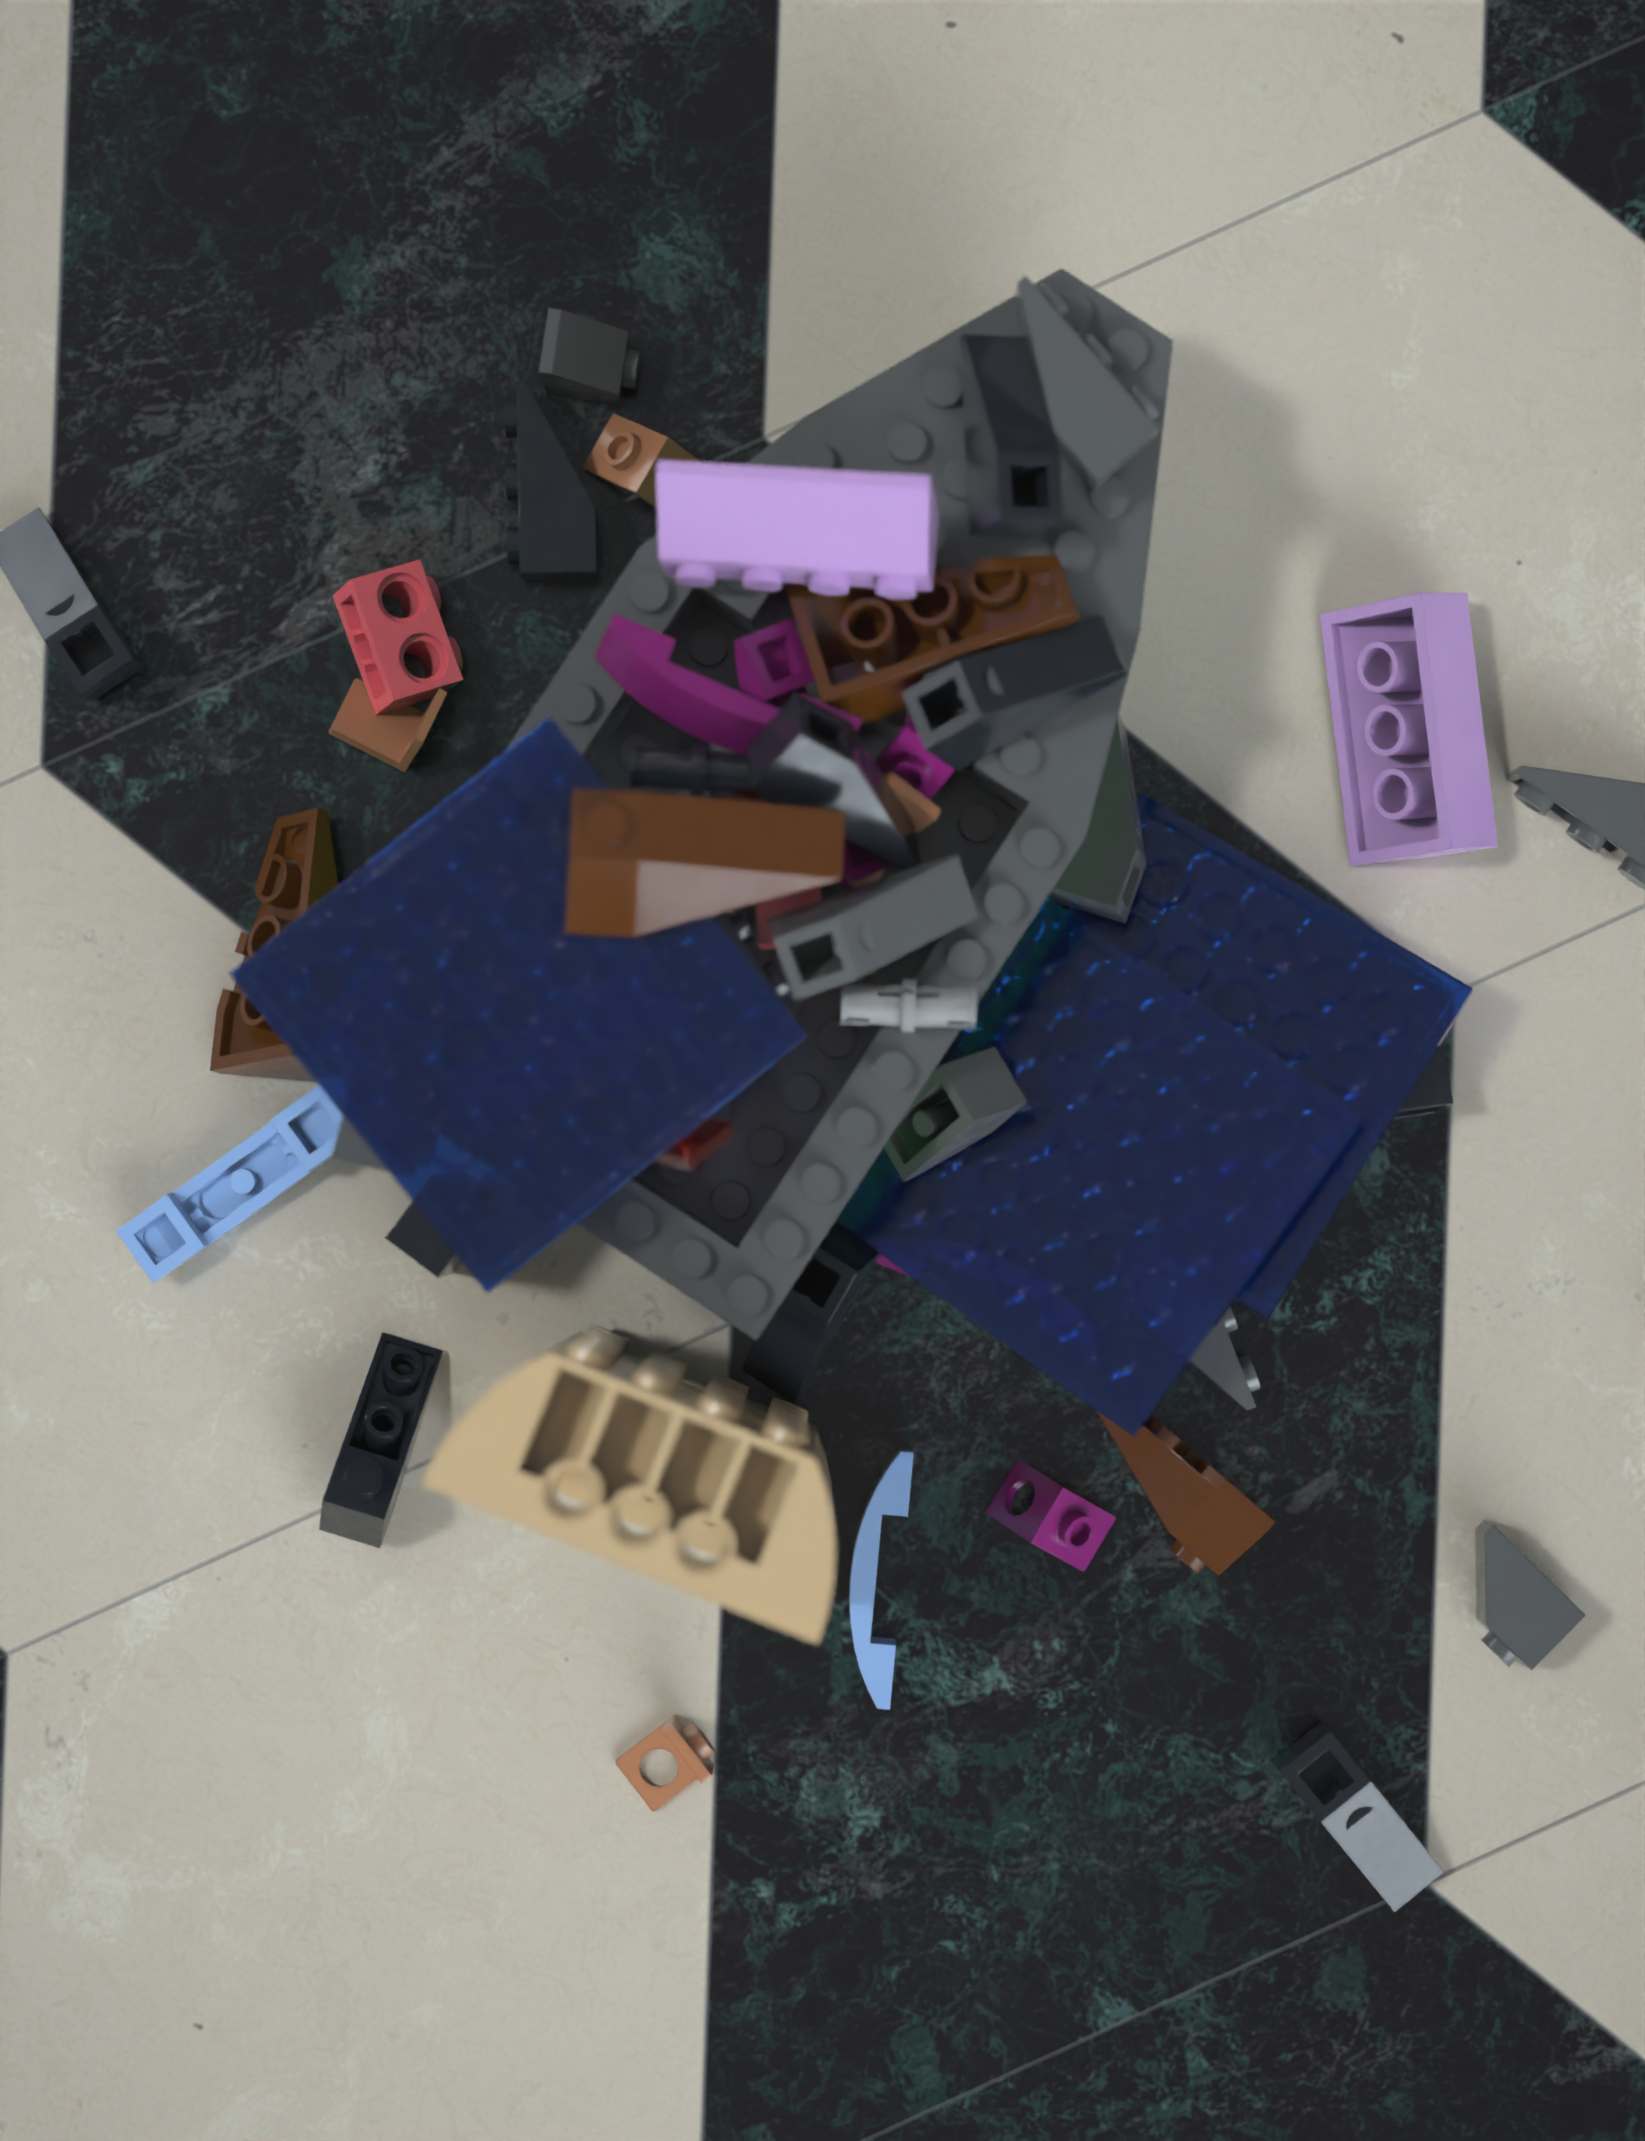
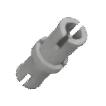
(908, 1005)

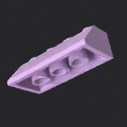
(797, 528)
(1408, 728)

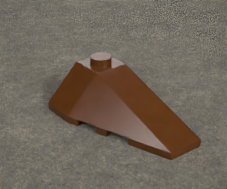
(878, 647)
(678, 859)
(292, 879)
(1190, 1497)

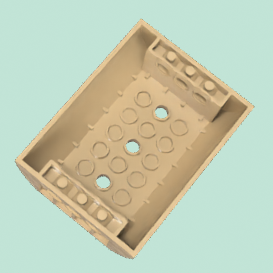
(666, 1455)

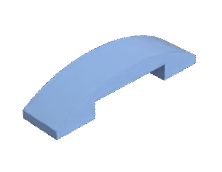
(234, 1186)
(876, 1654)

